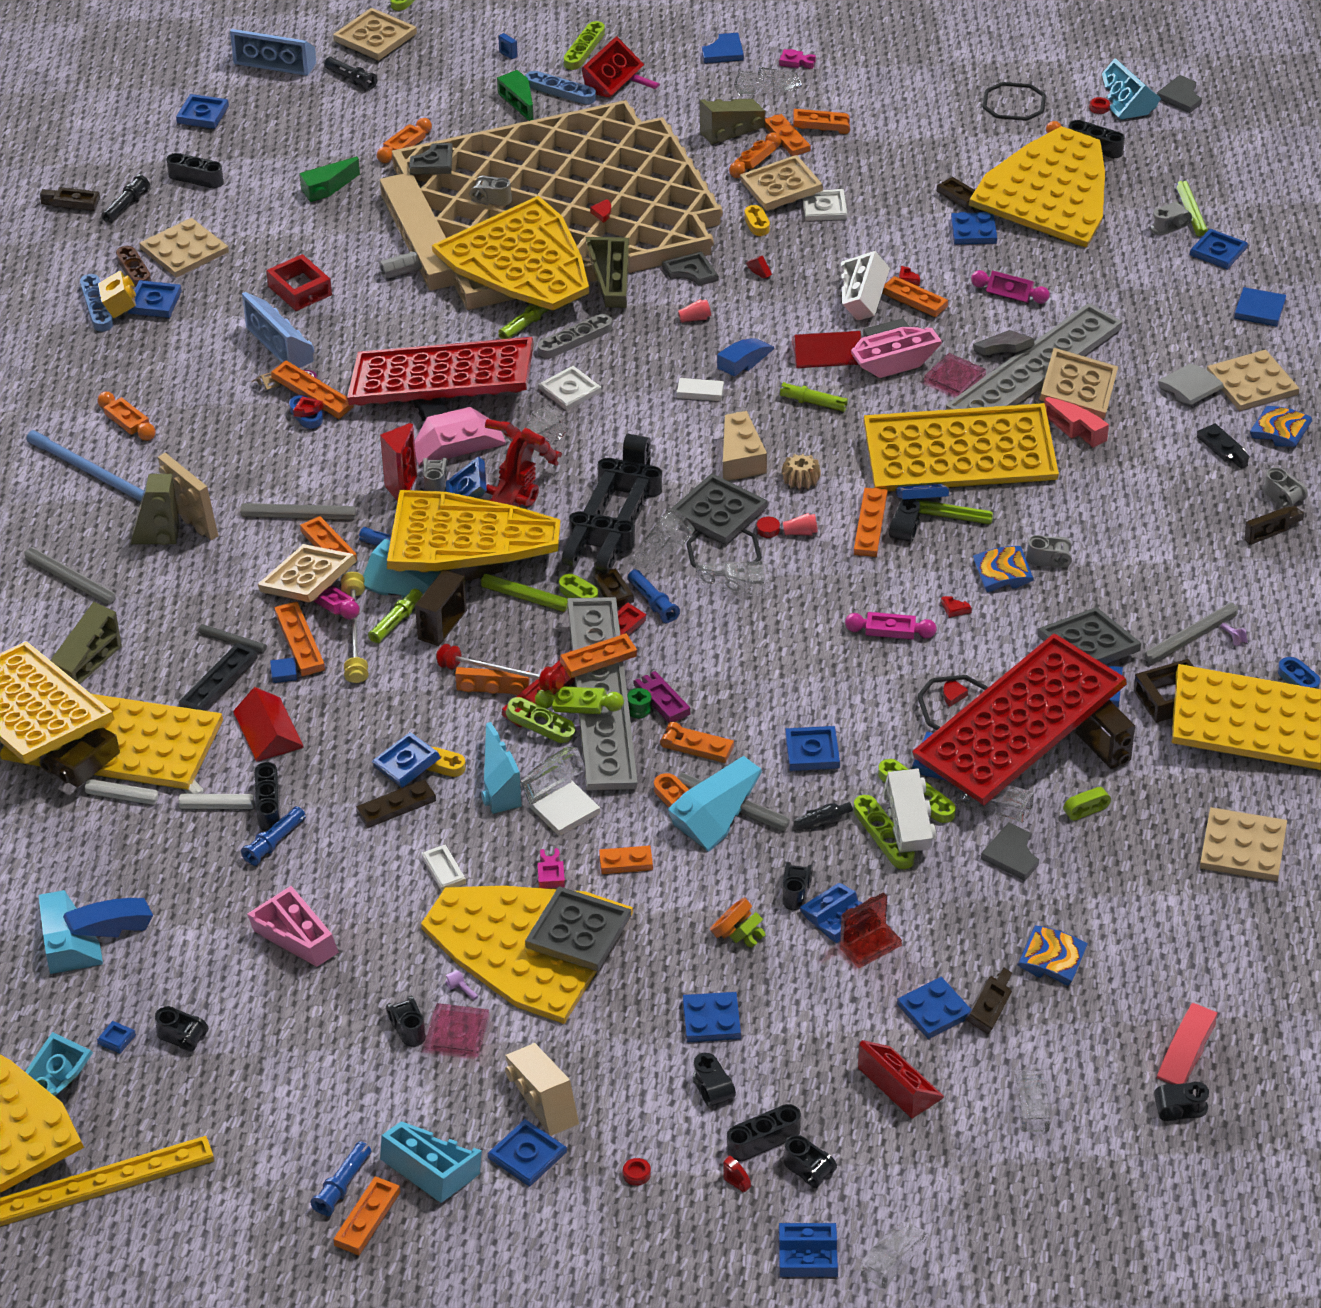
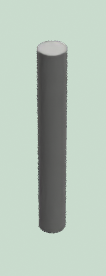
(232, 638)

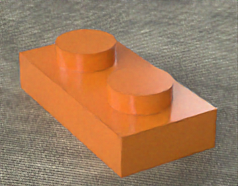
(626, 859)

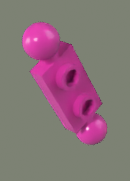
(1010, 286)
(338, 603)
(890, 625)

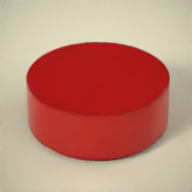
(1099, 105)
(768, 527)
(636, 1171)

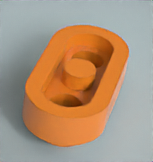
(675, 786)
(736, 913)

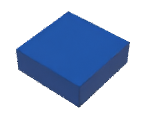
(507, 46)
(283, 670)
(116, 1037)

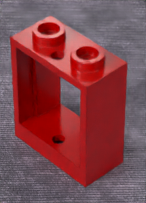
(299, 298)

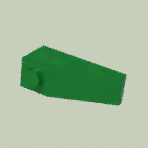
(515, 89)
(328, 179)

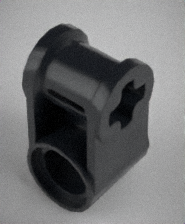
(906, 520)
(796, 885)
(407, 1021)
(179, 1027)
(712, 1080)
(1179, 1102)
(809, 1161)

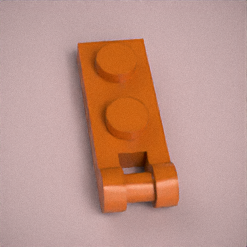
(821, 120)
(697, 743)

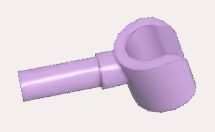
(1238, 635)
(455, 979)

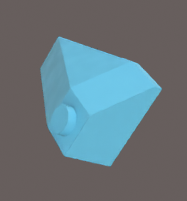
(1128, 92)
(387, 581)
(500, 775)
(710, 806)
(62, 948)
(58, 1063)

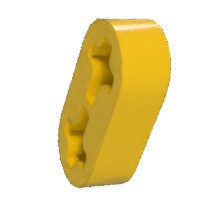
(758, 224)
(450, 764)

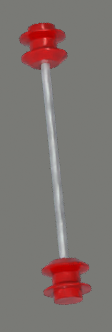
(548, 679)

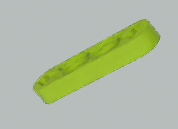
(593, 31)
(937, 797)
(882, 832)

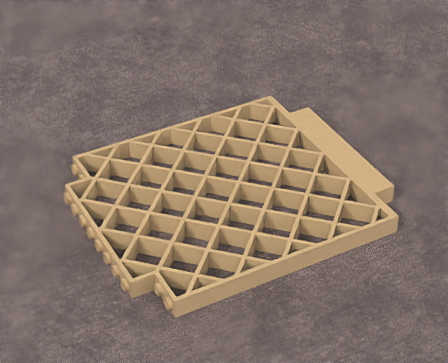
(420, 229)

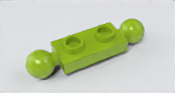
(580, 700)

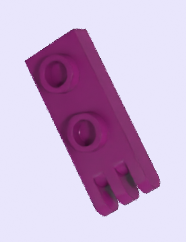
(663, 697)

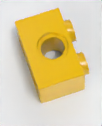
(117, 294)

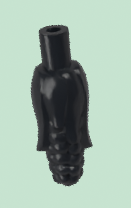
(822, 816)

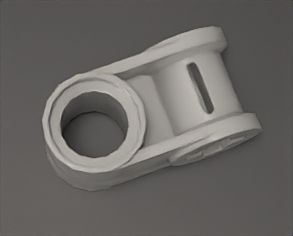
(494, 191)
(1170, 218)
(435, 474)
(1282, 487)
(1047, 550)

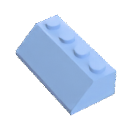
(272, 52)
(276, 332)

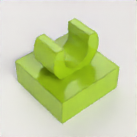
(746, 930)

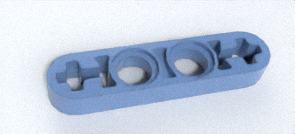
(581, 93)
(94, 303)

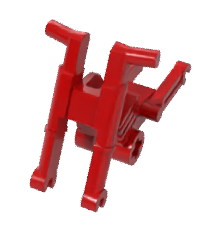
(517, 470)

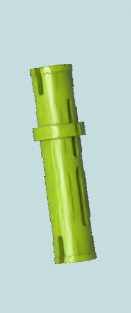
(530, 315)
(804, 394)
(402, 609)

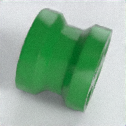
(639, 703)

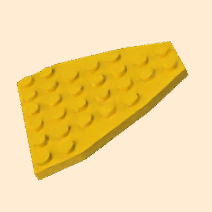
(1049, 186)
(521, 255)
(463, 531)
(486, 936)
(32, 1127)

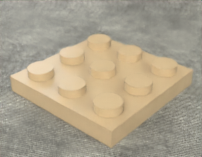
(375, 34)
(781, 182)
(183, 247)
(1253, 380)
(1079, 381)
(191, 497)
(307, 573)
(1243, 844)

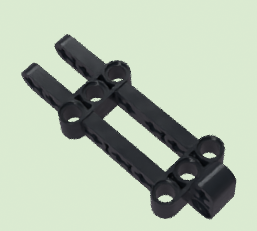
(614, 534)

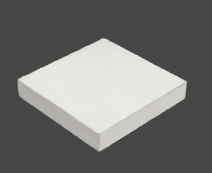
(825, 206)
(569, 388)
(566, 808)

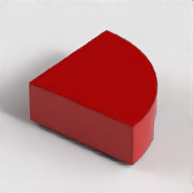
(601, 210)
(759, 267)
(909, 276)
(307, 407)
(955, 607)
(954, 692)
(735, 1174)

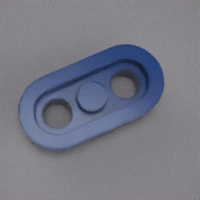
(310, 421)
(1297, 673)

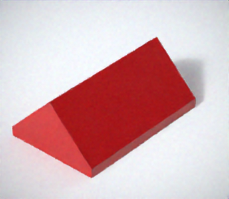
(611, 68)
(825, 349)
(399, 459)
(266, 725)
(897, 1078)

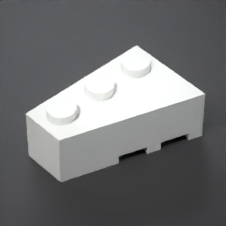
(863, 284)
(909, 810)

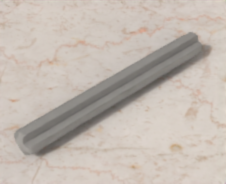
(298, 511)
(70, 575)
(1191, 633)
(748, 807)

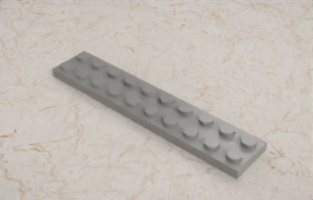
(1027, 369)
(608, 735)

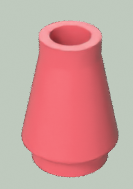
(696, 311)
(801, 525)

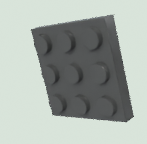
(720, 508)
(1094, 634)
(578, 928)

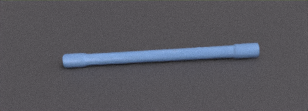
(44, 443)

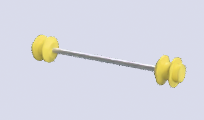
(355, 668)

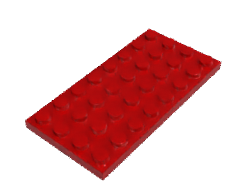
(441, 371)
(1019, 718)

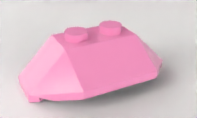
(896, 350)
(455, 435)

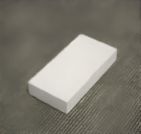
(700, 389)
(443, 867)

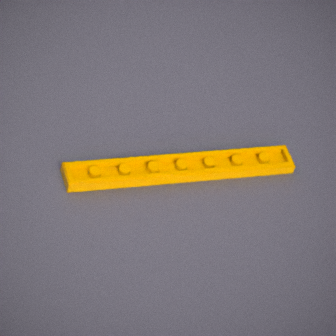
(105, 1180)

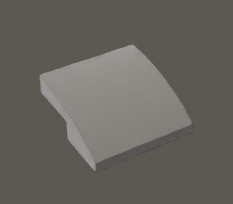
(1190, 383)

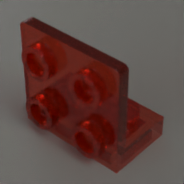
(865, 932)

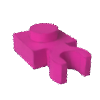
(795, 58)
(550, 870)

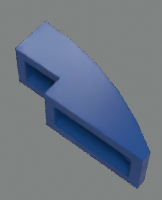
(742, 355)
(109, 917)

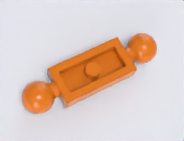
(406, 137)
(755, 154)
(126, 416)

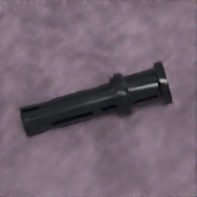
(334, 65)
(130, 194)

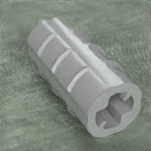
(400, 265)

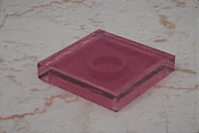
(954, 374)
(457, 1029)

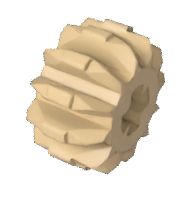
(801, 471)

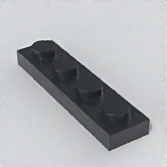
(219, 678)

